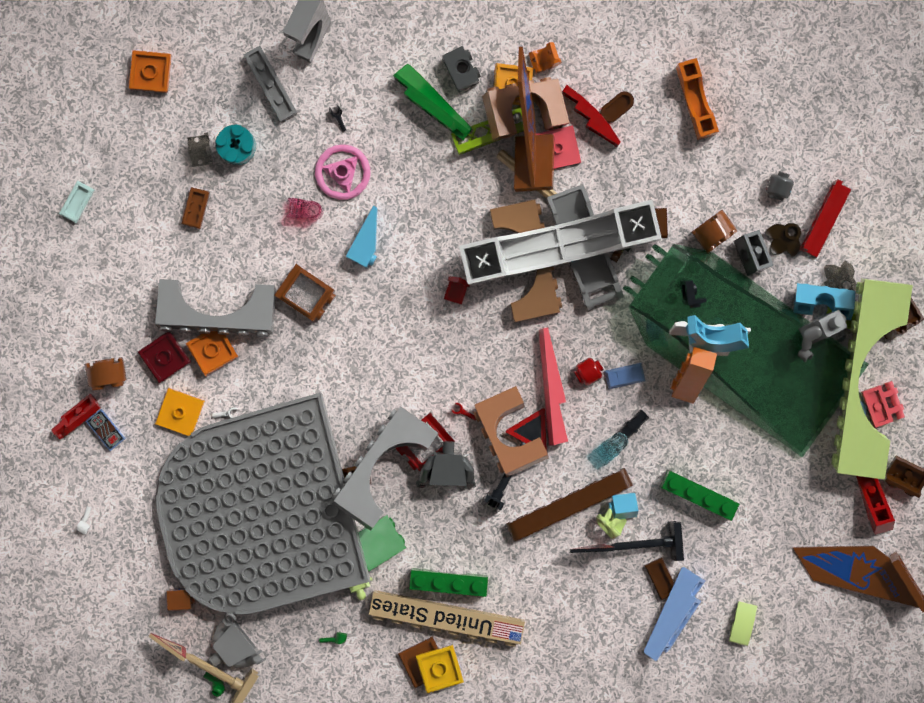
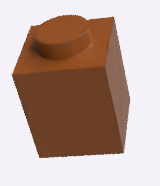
(179, 599)

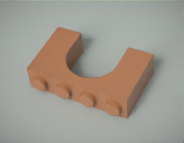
(545, 94)
(511, 459)

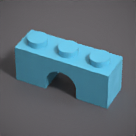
(809, 296)

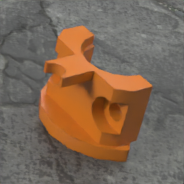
(545, 58)

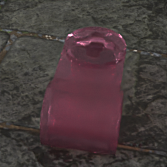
(301, 209)

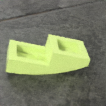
(743, 623)

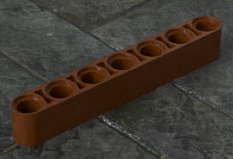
(569, 505)

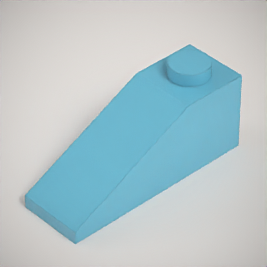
(364, 245)

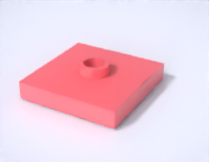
(565, 147)

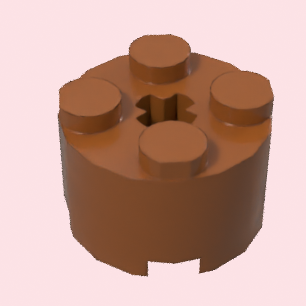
(714, 231)
(105, 372)

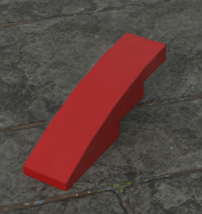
(596, 121)

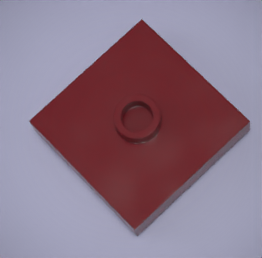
(164, 357)

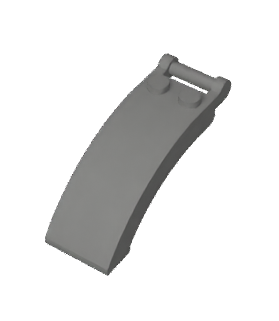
(593, 272)

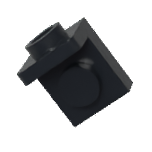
(688, 292)

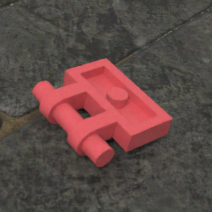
(877, 405)

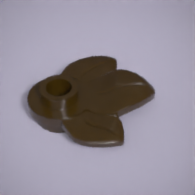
(782, 240)

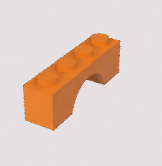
(699, 110)

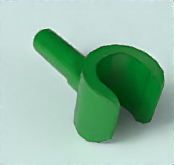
(340, 638)

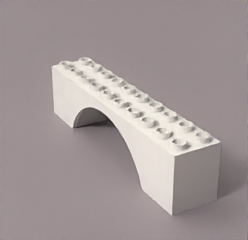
(560, 243)

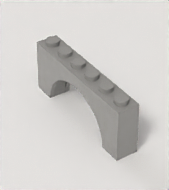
(307, 27)
(253, 317)
(401, 431)

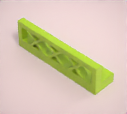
(484, 140)

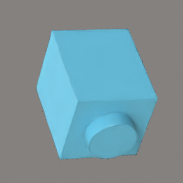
(624, 506)

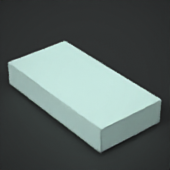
(76, 201)

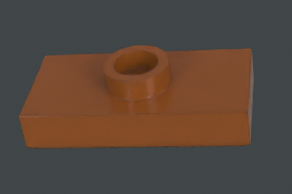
(195, 208)

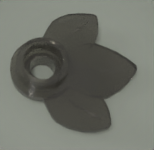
(838, 275)

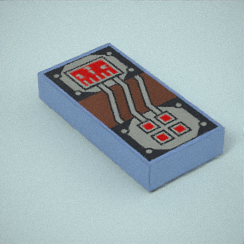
(105, 429)

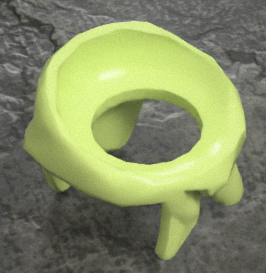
(609, 525)

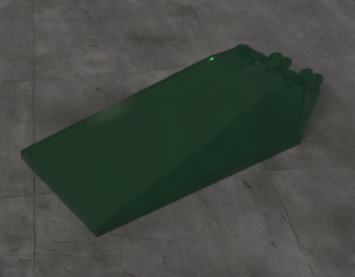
(760, 382)

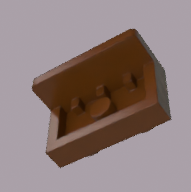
(905, 476)

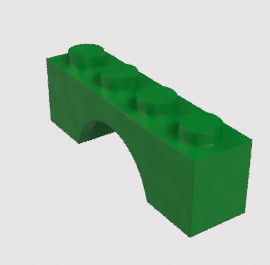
(699, 495)
(448, 582)

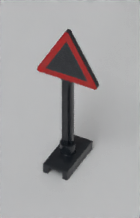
(524, 431)
(673, 541)

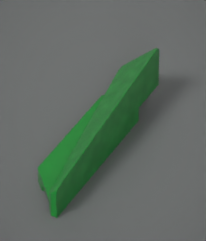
(430, 101)

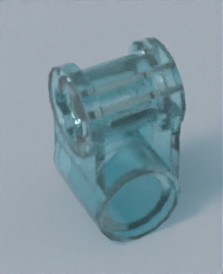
(611, 448)

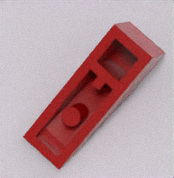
(876, 505)

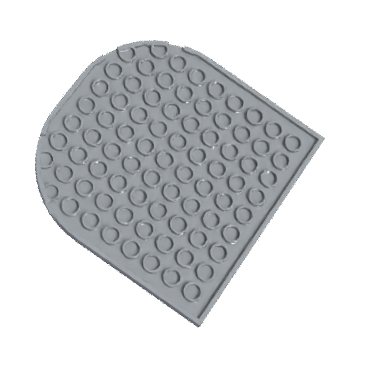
(254, 511)

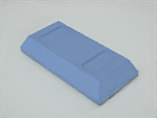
(624, 376)

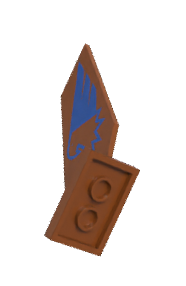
(532, 152)
(863, 571)

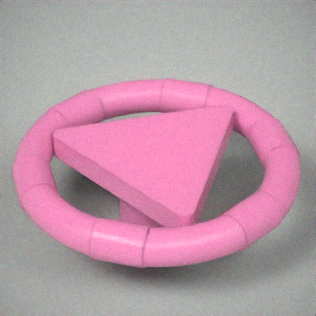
(342, 172)

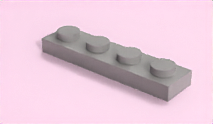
(270, 83)

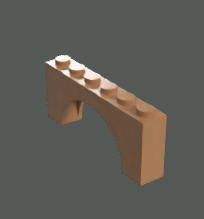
(542, 297)

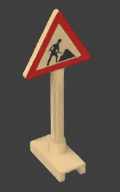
(241, 686)

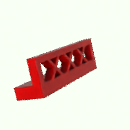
(825, 218)

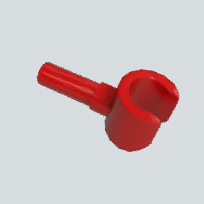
(464, 412)

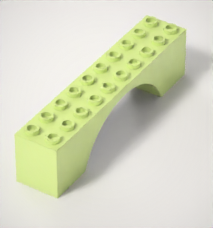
(879, 310)

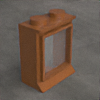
(305, 293)

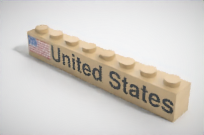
(446, 617)

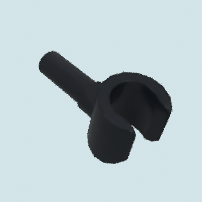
(338, 117)

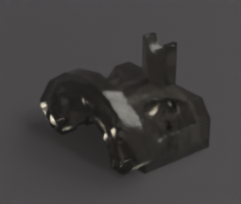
(199, 150)

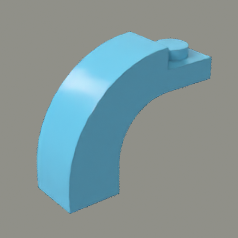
(716, 339)

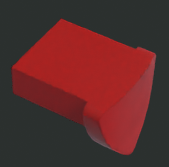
(456, 289)

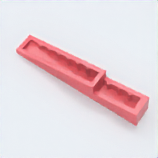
(553, 390)

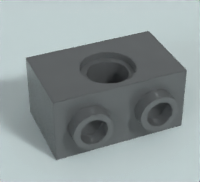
(461, 80)
(753, 252)

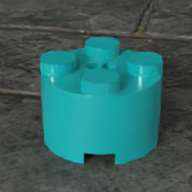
(225, 141)

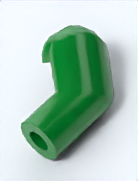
(217, 684)

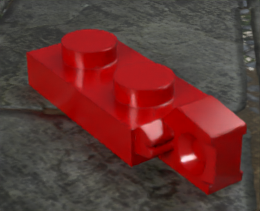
(76, 416)

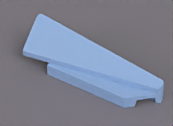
(675, 614)

